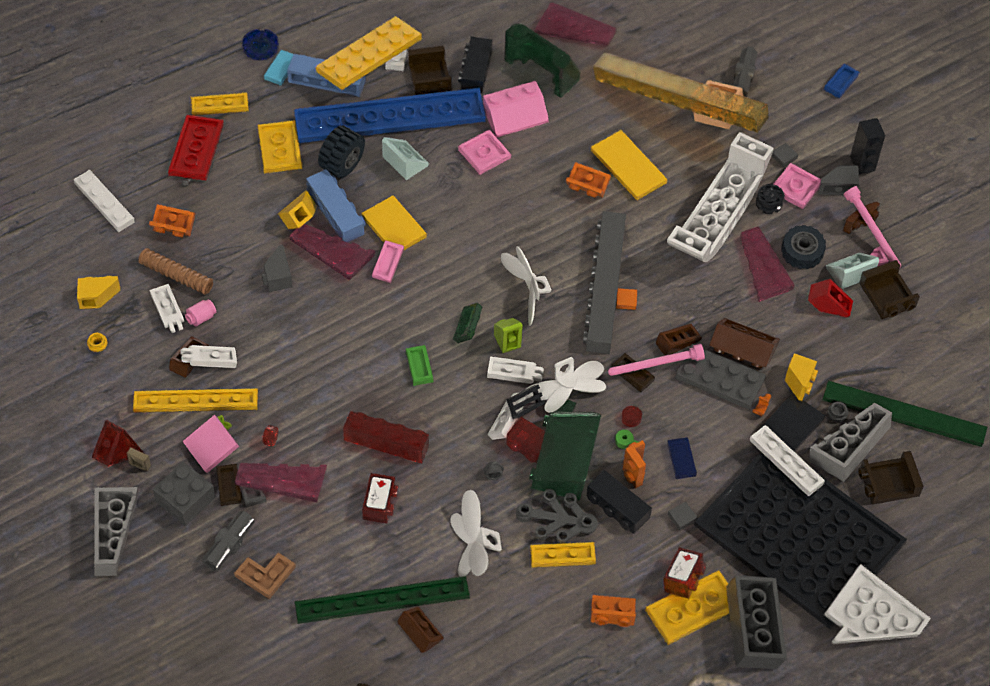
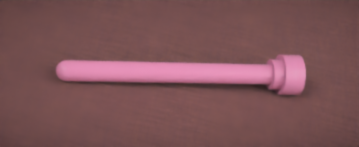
(853, 196)
(695, 353)

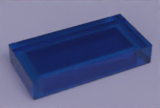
(681, 458)

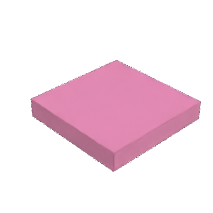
(484, 152)
(797, 185)
(210, 443)

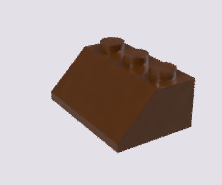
(744, 343)

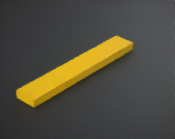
(195, 400)

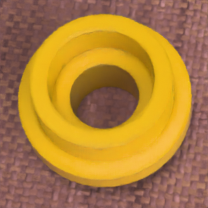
(95, 338)

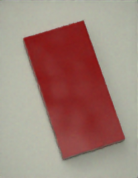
(196, 147)

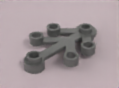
(559, 518)

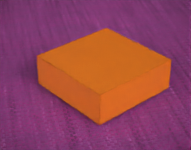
(626, 299)

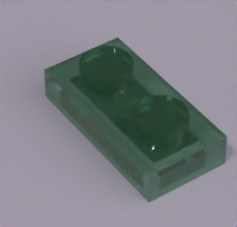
(467, 323)

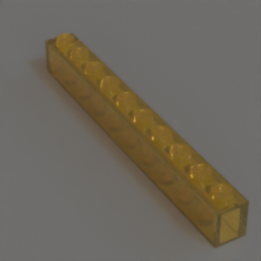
(681, 92)

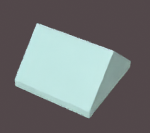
(402, 157)
(849, 270)

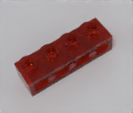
(386, 436)

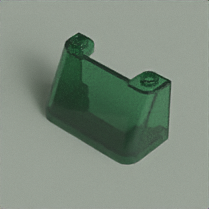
(525, 44)
(565, 452)

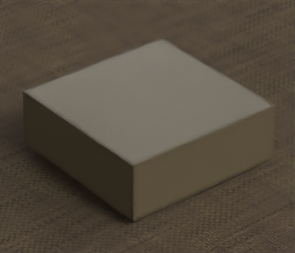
(138, 459)

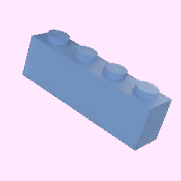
(303, 72)
(335, 206)

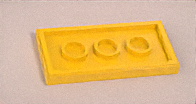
(629, 165)
(681, 616)

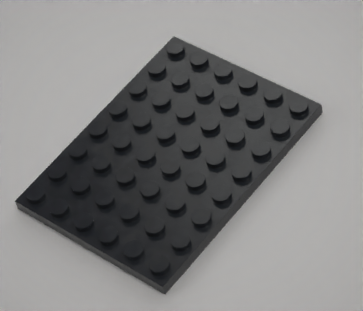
(798, 538)

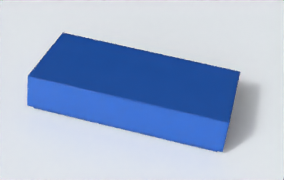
(841, 80)

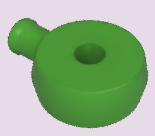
(624, 438)

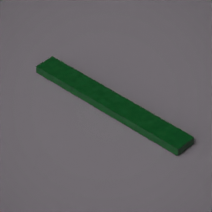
(908, 414)
(381, 599)

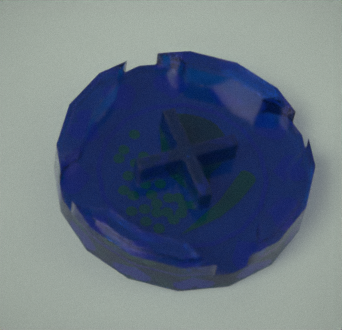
(260, 44)

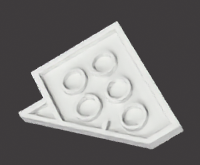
(873, 611)

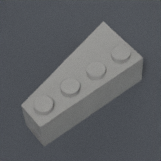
(852, 442)
(112, 522)

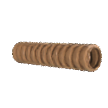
(175, 271)

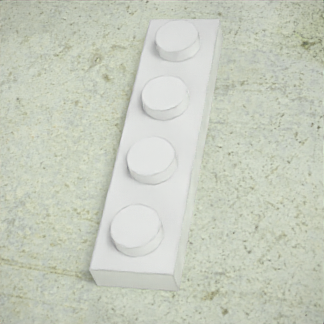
(104, 201)
(787, 460)

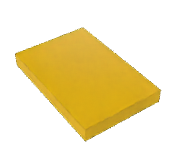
(279, 146)
(394, 223)

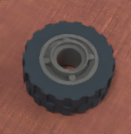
(803, 257)

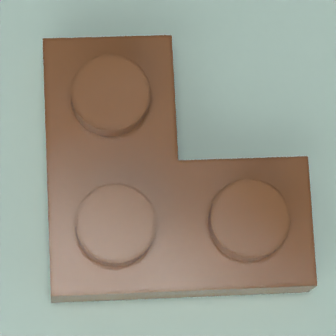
(267, 579)

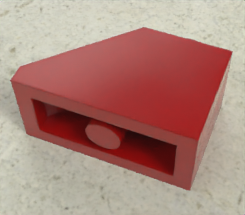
(830, 298)

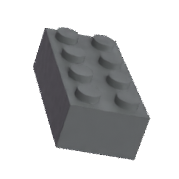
(756, 622)

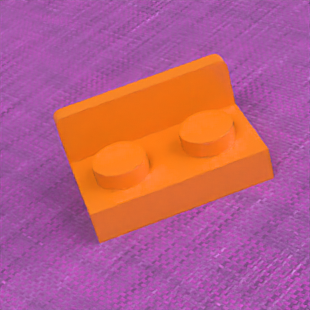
(613, 610)

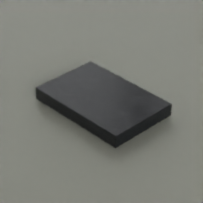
(794, 421)

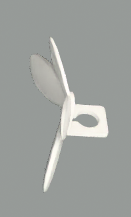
(521, 269)
(582, 379)
(469, 530)

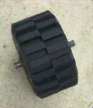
(341, 151)

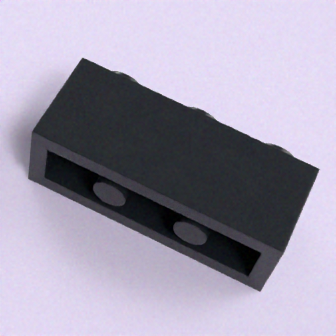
(475, 63)
(867, 145)
(618, 502)

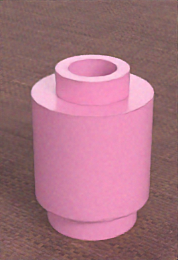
(200, 312)

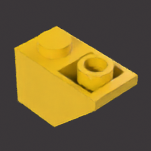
(298, 211)
(96, 291)
(799, 374)

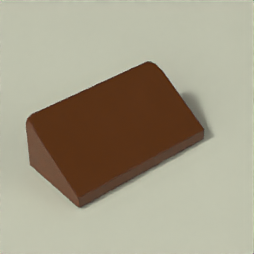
(419, 629)

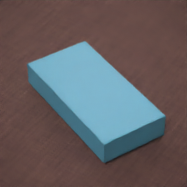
(278, 70)

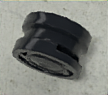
(770, 199)

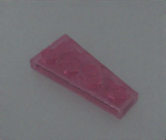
(572, 25)
(339, 255)
(767, 271)
(286, 480)

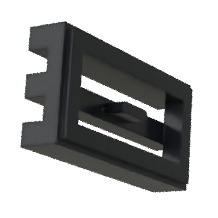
(536, 396)

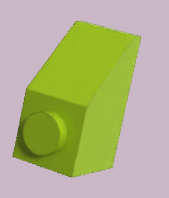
(508, 334)

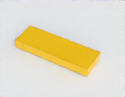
(219, 104)
(562, 554)

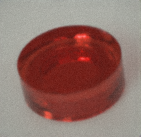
(631, 416)
(270, 435)

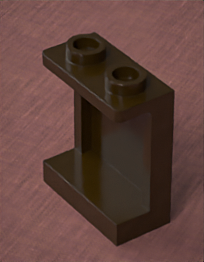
(429, 70)
(888, 290)
(891, 479)

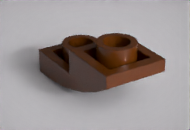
(855, 219)

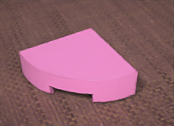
(878, 252)

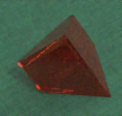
(113, 445)

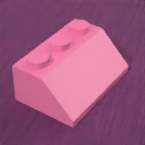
(515, 109)

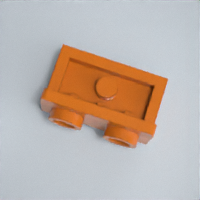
(588, 180)
(172, 220)
(633, 463)

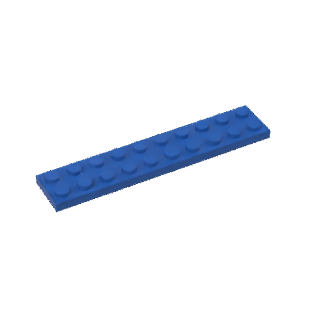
(391, 114)

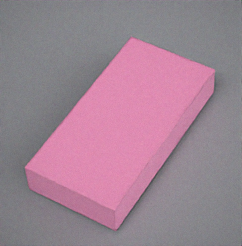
(387, 261)

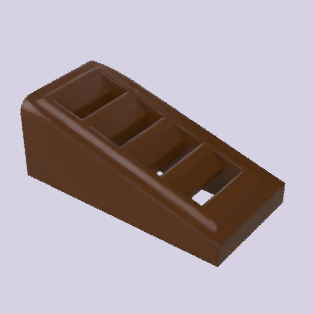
(668, 346)
(176, 364)

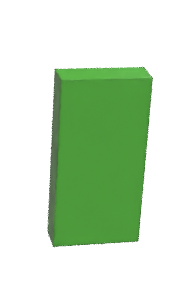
(419, 365)

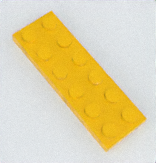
(368, 53)

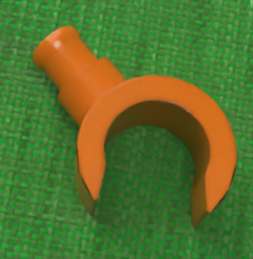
(762, 405)

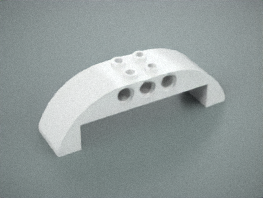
(724, 200)

